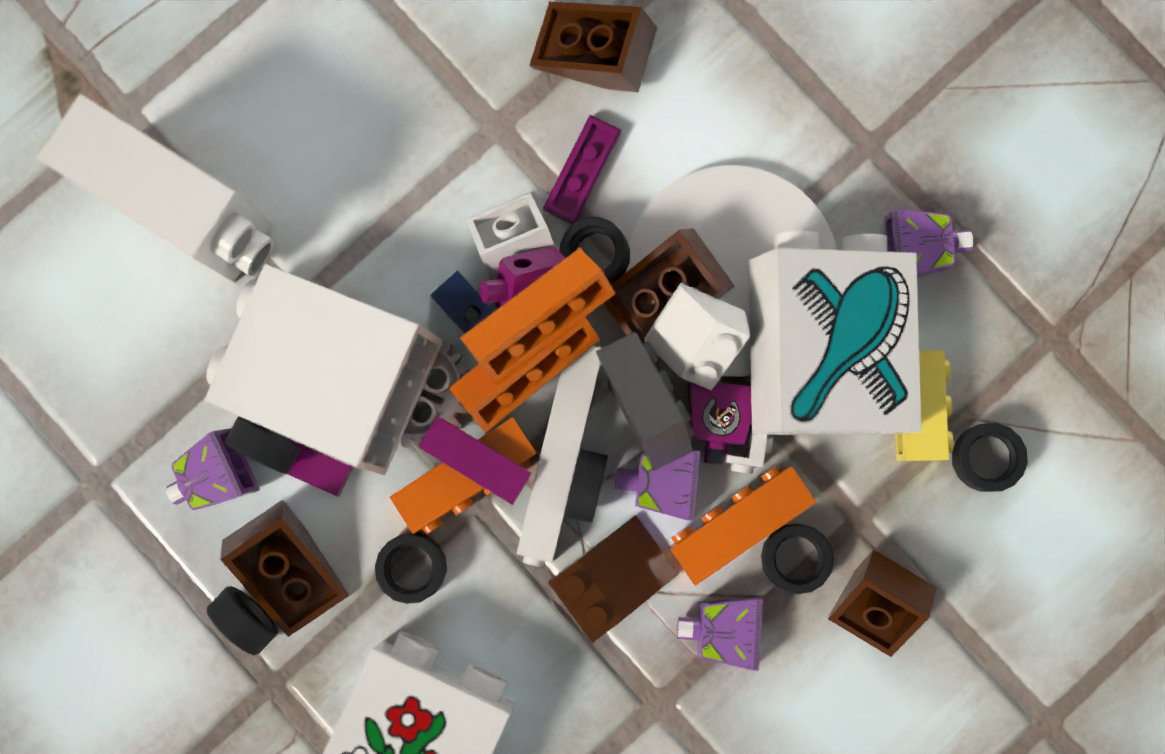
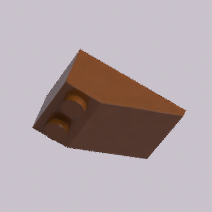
(595, 44)
(652, 281)
(282, 568)
(613, 578)

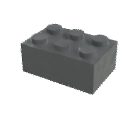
(647, 400)

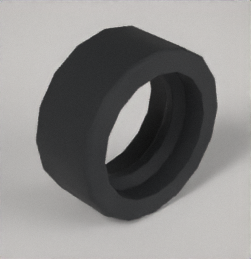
(598, 225)
(262, 445)
(1017, 455)
(585, 485)
(824, 552)
(383, 562)
(242, 620)

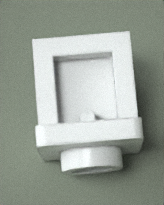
(756, 449)

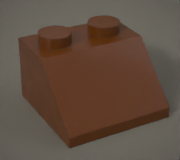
(883, 603)

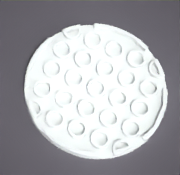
(736, 217)

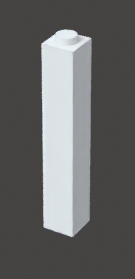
(558, 459)

